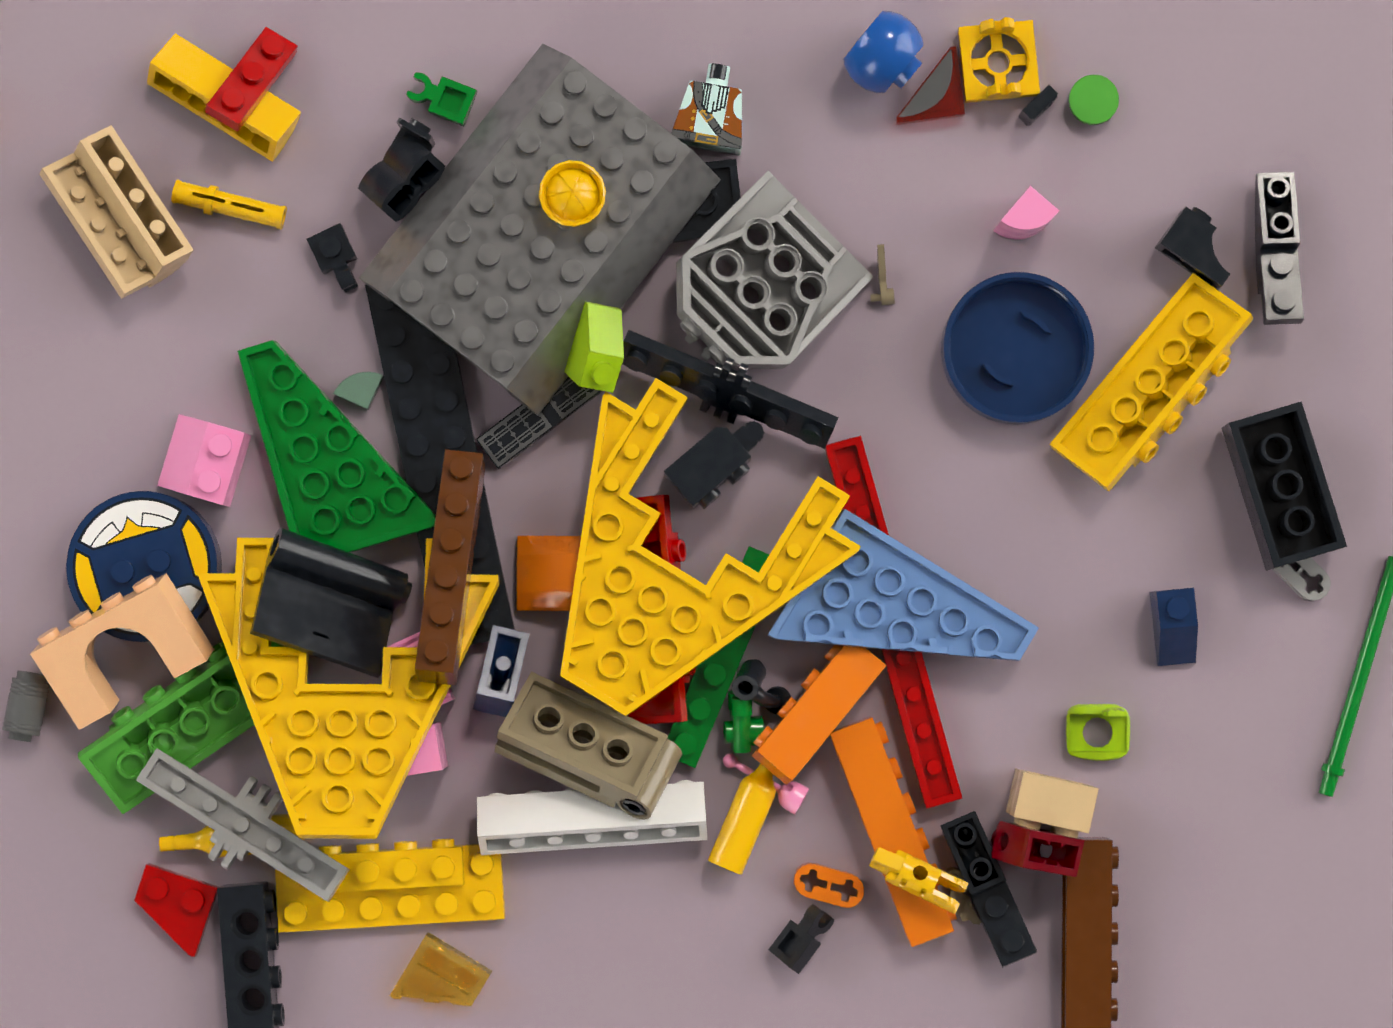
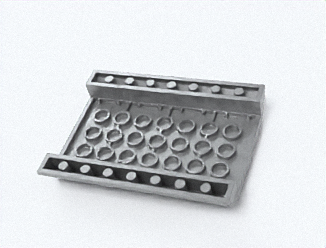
(489, 263)

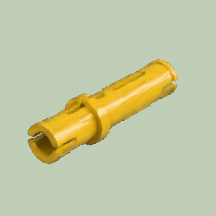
(229, 204)

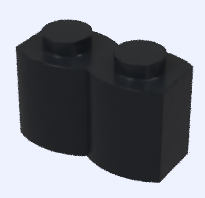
(401, 177)

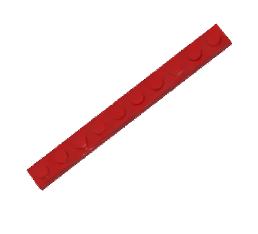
(904, 668)

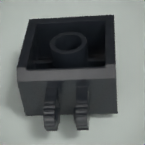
(712, 462)

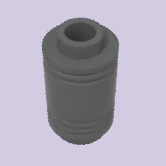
(26, 706)

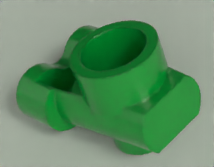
(742, 727)

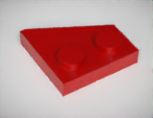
(177, 904)

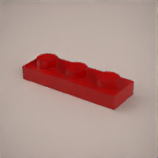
(251, 79)

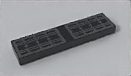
(524, 427)

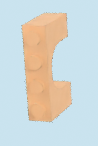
(151, 610)

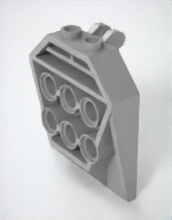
(714, 304)

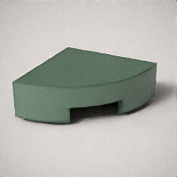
(360, 388)

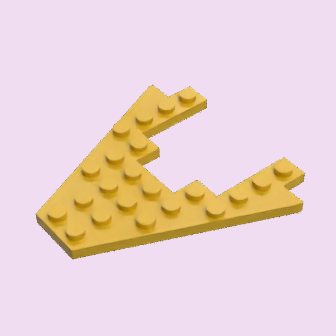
(643, 620)
(330, 746)

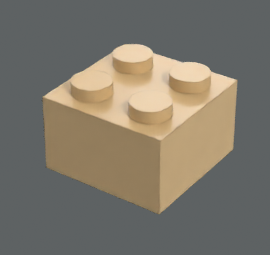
(1051, 801)

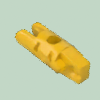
(900, 870)

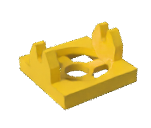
(1021, 31)

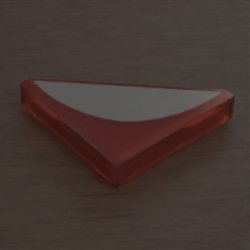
(938, 95)

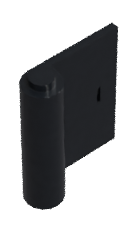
(328, 602)

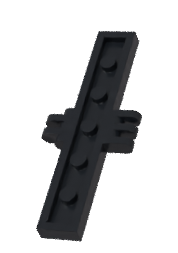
(728, 390)

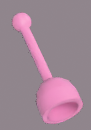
(789, 795)

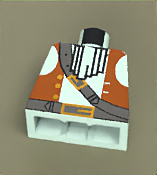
(711, 113)

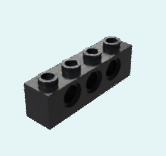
(235, 941)

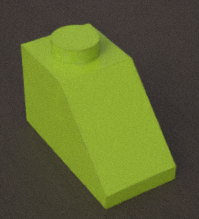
(597, 348)

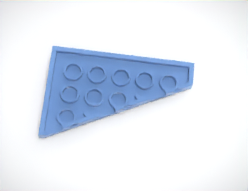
(900, 603)

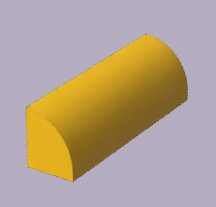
(195, 76)

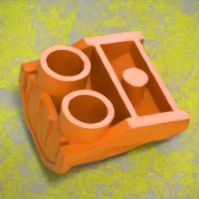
(546, 572)

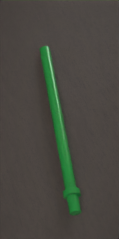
(1333, 768)

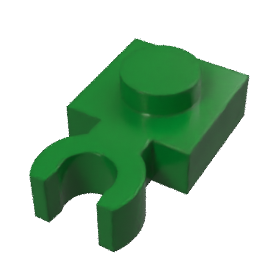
(448, 99)

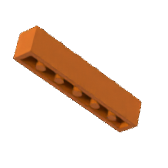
(888, 819)

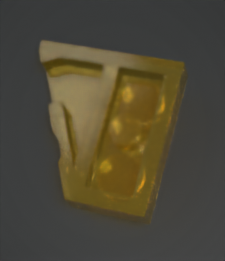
(441, 974)

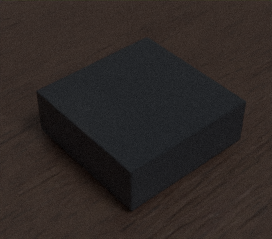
(1038, 105)

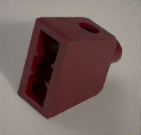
(1022, 848)

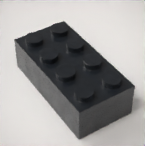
(1283, 486)

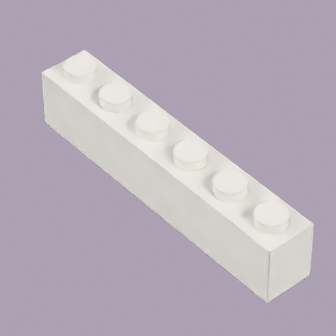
(577, 821)

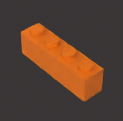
(817, 711)

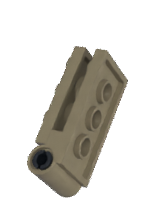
(588, 746)

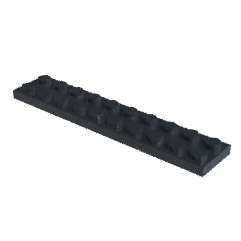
(428, 418)

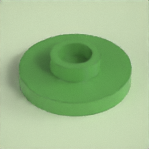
(1093, 99)

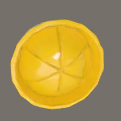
(572, 193)

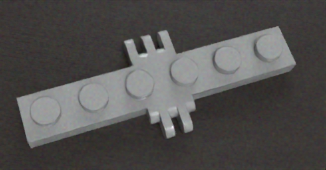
(243, 824)

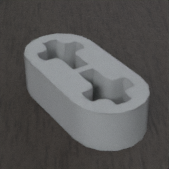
(1297, 583)

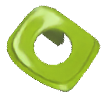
(1119, 721)

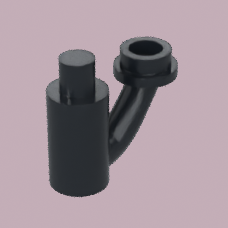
(748, 687)

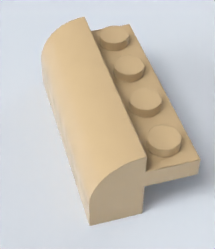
(117, 213)

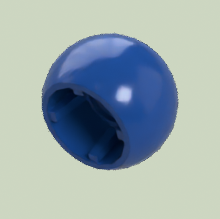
(885, 53)

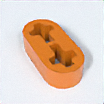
(826, 894)

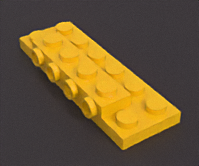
(1153, 383)
(398, 888)

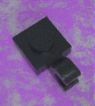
(334, 253)
(798, 942)

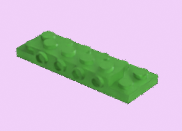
(182, 720)

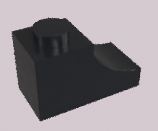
(1190, 246)

